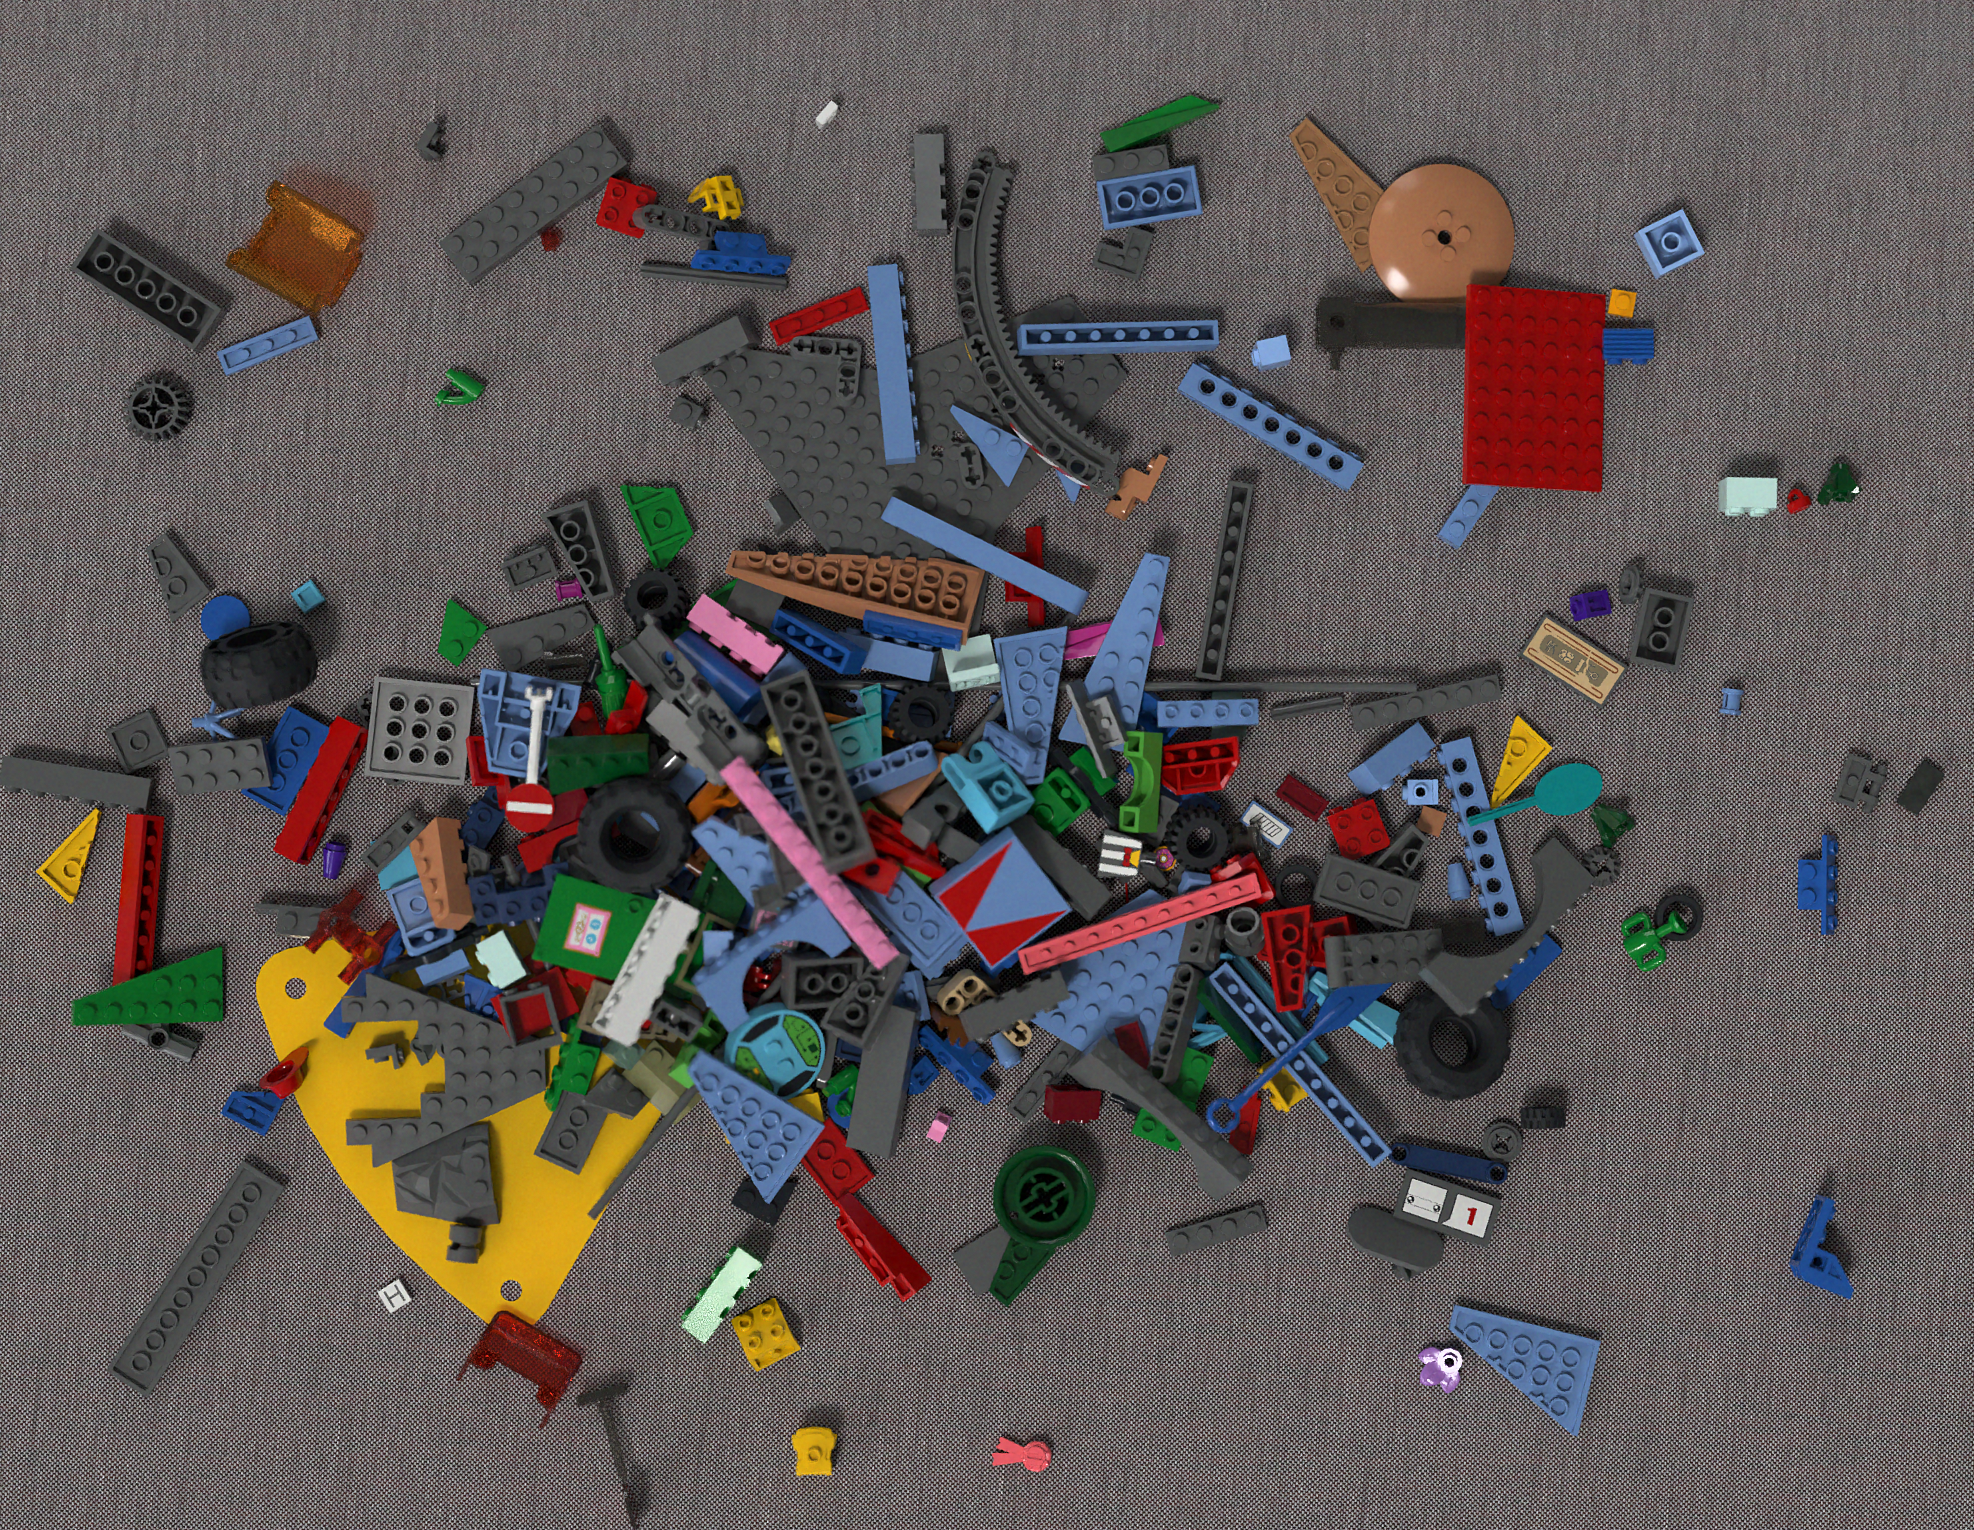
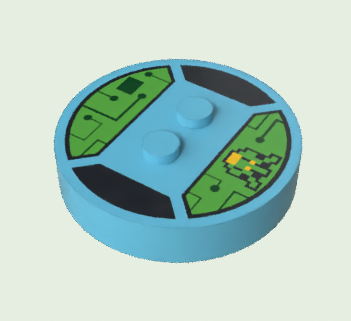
(777, 1049)

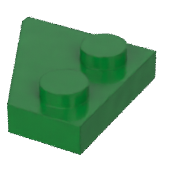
(459, 633)

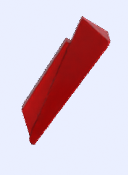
(890, 842)
(879, 1250)

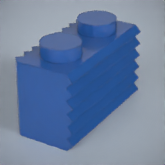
(1627, 345)

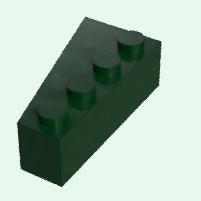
(596, 759)

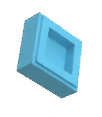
(308, 596)

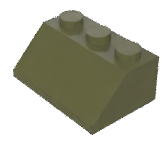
(652, 1079)

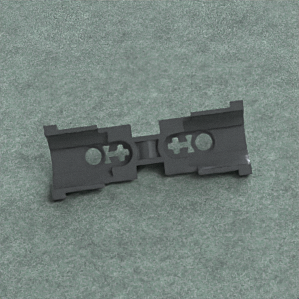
(647, 664)

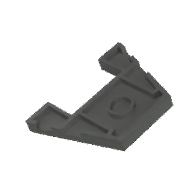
(785, 873)

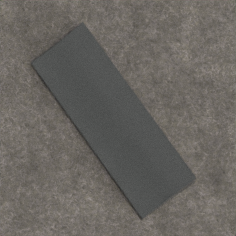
(884, 1085)

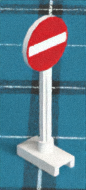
(530, 805)

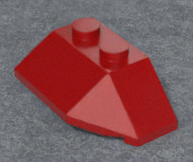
(1199, 765)

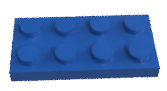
(291, 755)

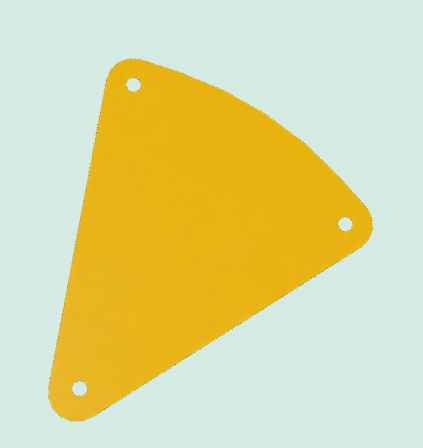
(538, 1201)

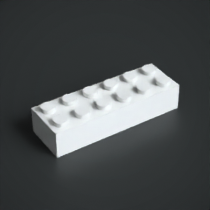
(646, 969)

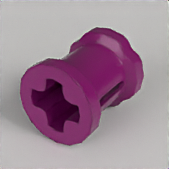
(568, 589)

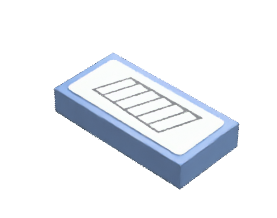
(1272, 828)

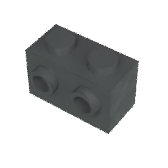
(1202, 942)

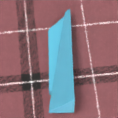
(1375, 1023)

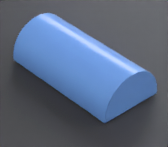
(1149, 198)

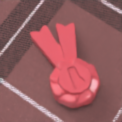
(1035, 1455)

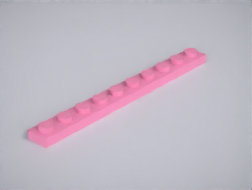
(809, 863)

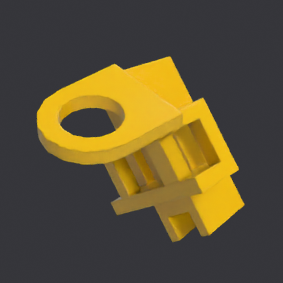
(723, 192)

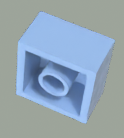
(1669, 244)

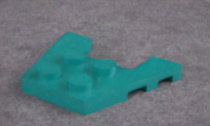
(861, 737)

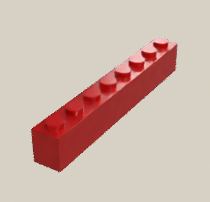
(138, 896)

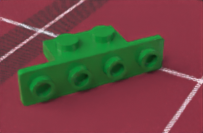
(574, 1066)

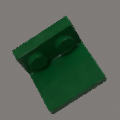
(718, 895)

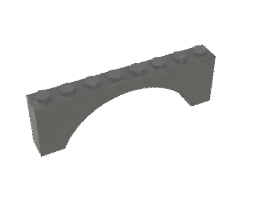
(1558, 885)
(1216, 1161)

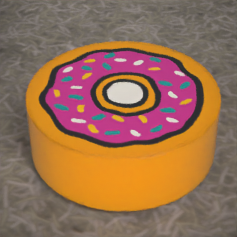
(1165, 860)

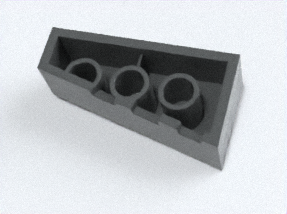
(930, 185)
(1013, 1006)

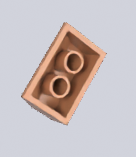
(900, 799)

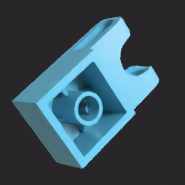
(987, 786)

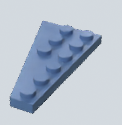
(1030, 683)

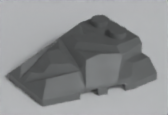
(449, 1179)

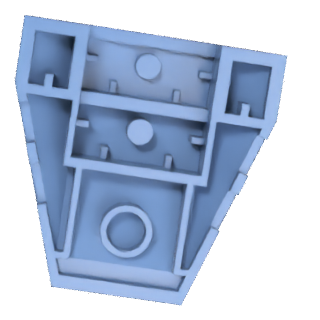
(508, 717)

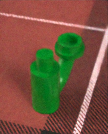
(463, 382)
(844, 1079)

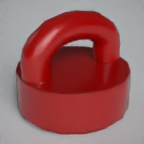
(1800, 504)

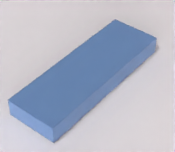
(1009, 747)

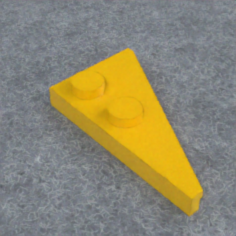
(1521, 756)
(67, 864)

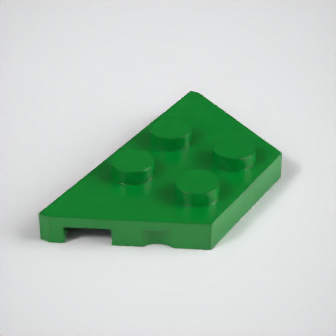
(659, 521)

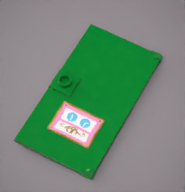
(596, 928)

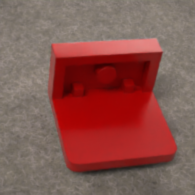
(620, 203)
(1358, 829)
(1239, 866)

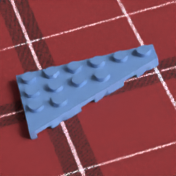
(746, 859)
(759, 1124)
(1540, 1361)

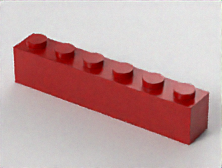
(321, 791)

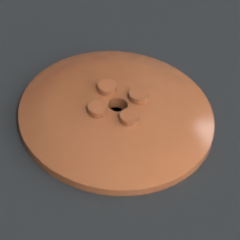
(1407, 227)

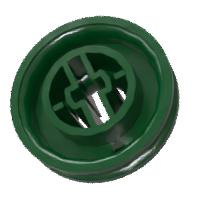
(1061, 1224)

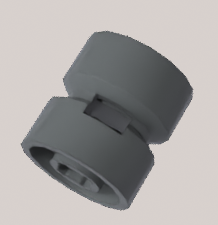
(464, 1243)

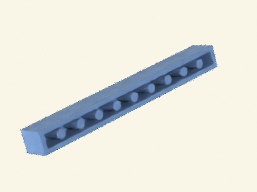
(1302, 1066)

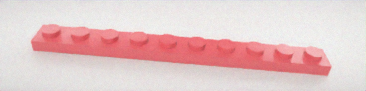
(1139, 922)

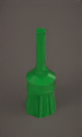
(611, 681)

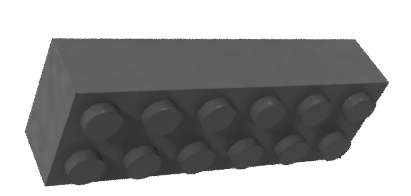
(148, 290)

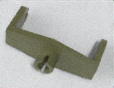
(692, 946)

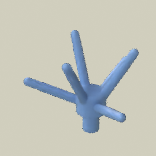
(211, 722)

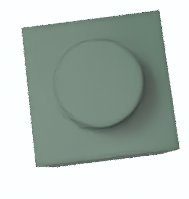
(622, 1055)

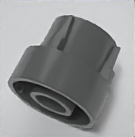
(1244, 943)

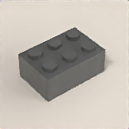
(1660, 630)
(816, 979)

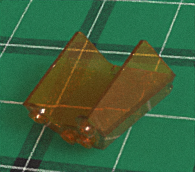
(300, 252)

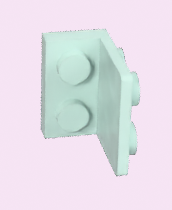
(972, 665)

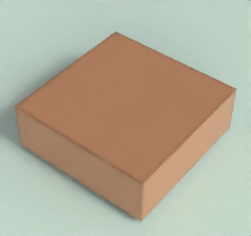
(1431, 821)

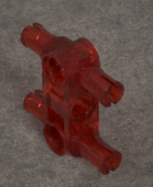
(350, 937)

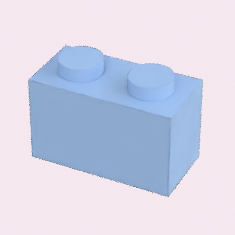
(1270, 353)

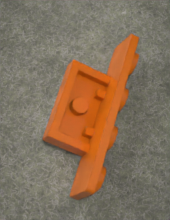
(712, 798)

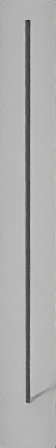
(1148, 686)

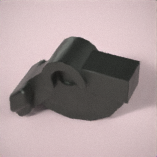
(423, 1052)

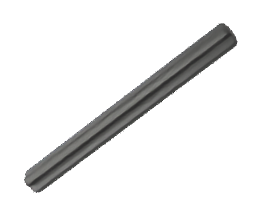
(713, 277)

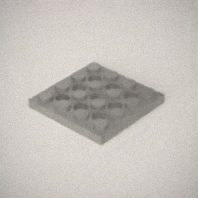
(382, 715)

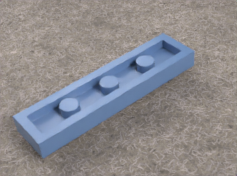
(268, 346)

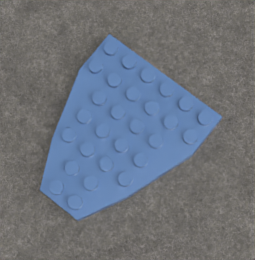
(1117, 985)

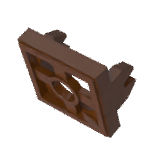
(952, 1022)

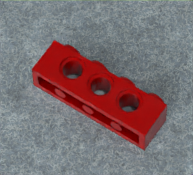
(883, 882)

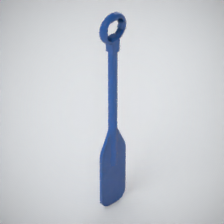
(1336, 1012)

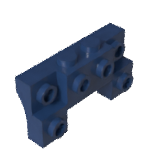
(483, 824)
(513, 903)

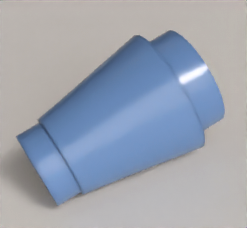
(1458, 883)
(1006, 1051)

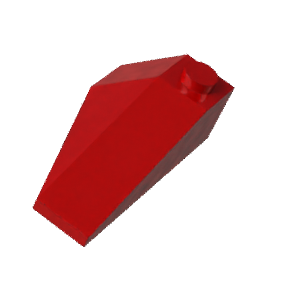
(1331, 927)

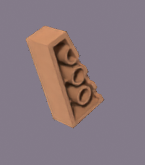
(442, 873)

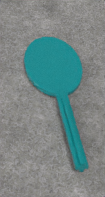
(1558, 793)

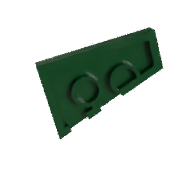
(1017, 1269)

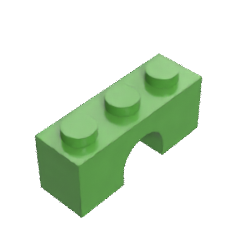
(706, 1039)

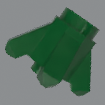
(1839, 486)
(1611, 823)

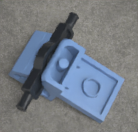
(431, 950)

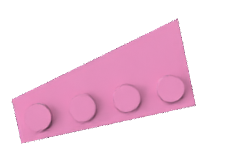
(736, 635)

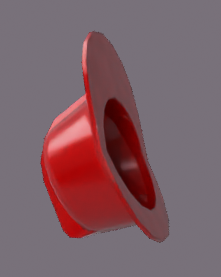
(287, 1075)

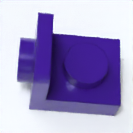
(1590, 605)

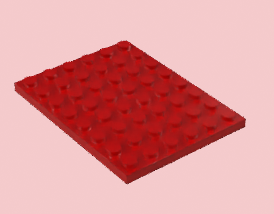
(1533, 389)

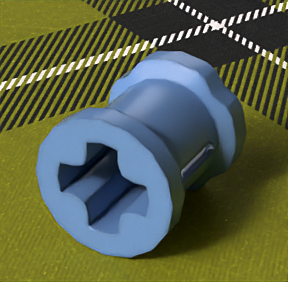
(1731, 701)

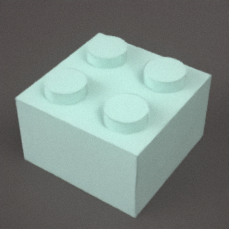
(1747, 495)
(502, 960)

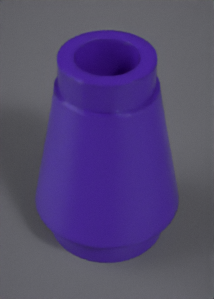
(333, 859)

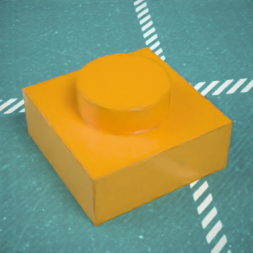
(1621, 303)

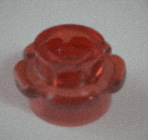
(549, 240)

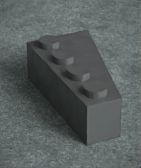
(706, 350)
(583, 545)
(1400, 856)

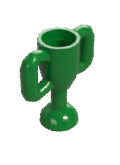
(1648, 939)

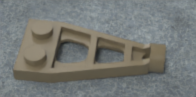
(593, 1005)

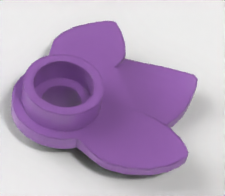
(1437, 1369)

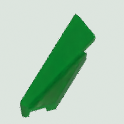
(1157, 123)

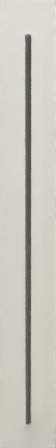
(776, 985)

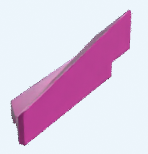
(1087, 640)

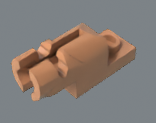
(1135, 486)

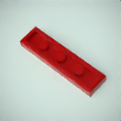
(819, 316)

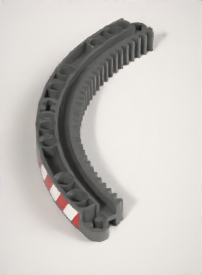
(976, 263)

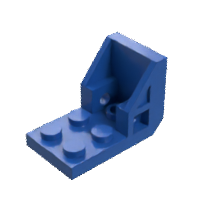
(1826, 1270)

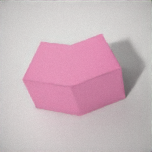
(939, 1126)

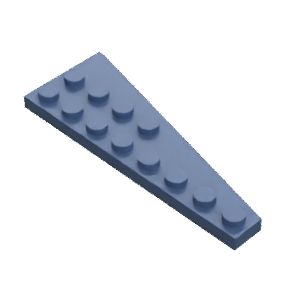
(1126, 650)

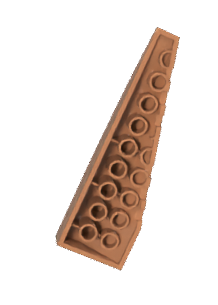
(848, 584)

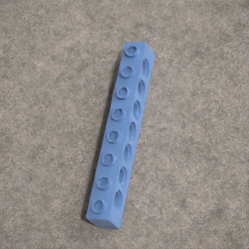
(1255, 427)
(1512, 919)

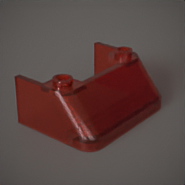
(528, 1354)

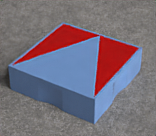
(999, 898)

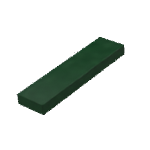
(1229, 1020)

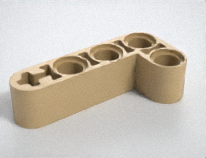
(974, 994)

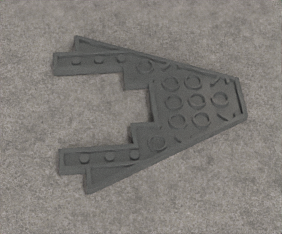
(478, 1061)

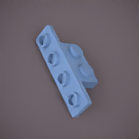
(913, 995)

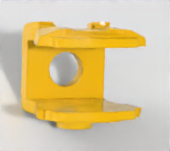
(814, 1450)

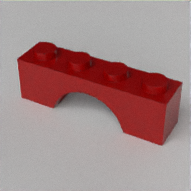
(541, 849)

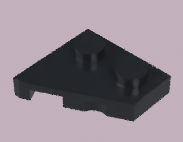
(751, 1201)

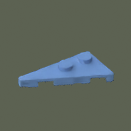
(999, 447)

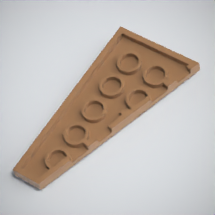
(1342, 187)

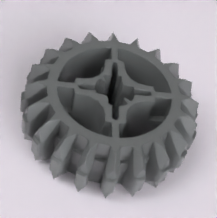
(154, 399)

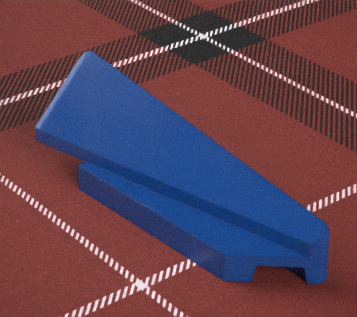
(393, 949)

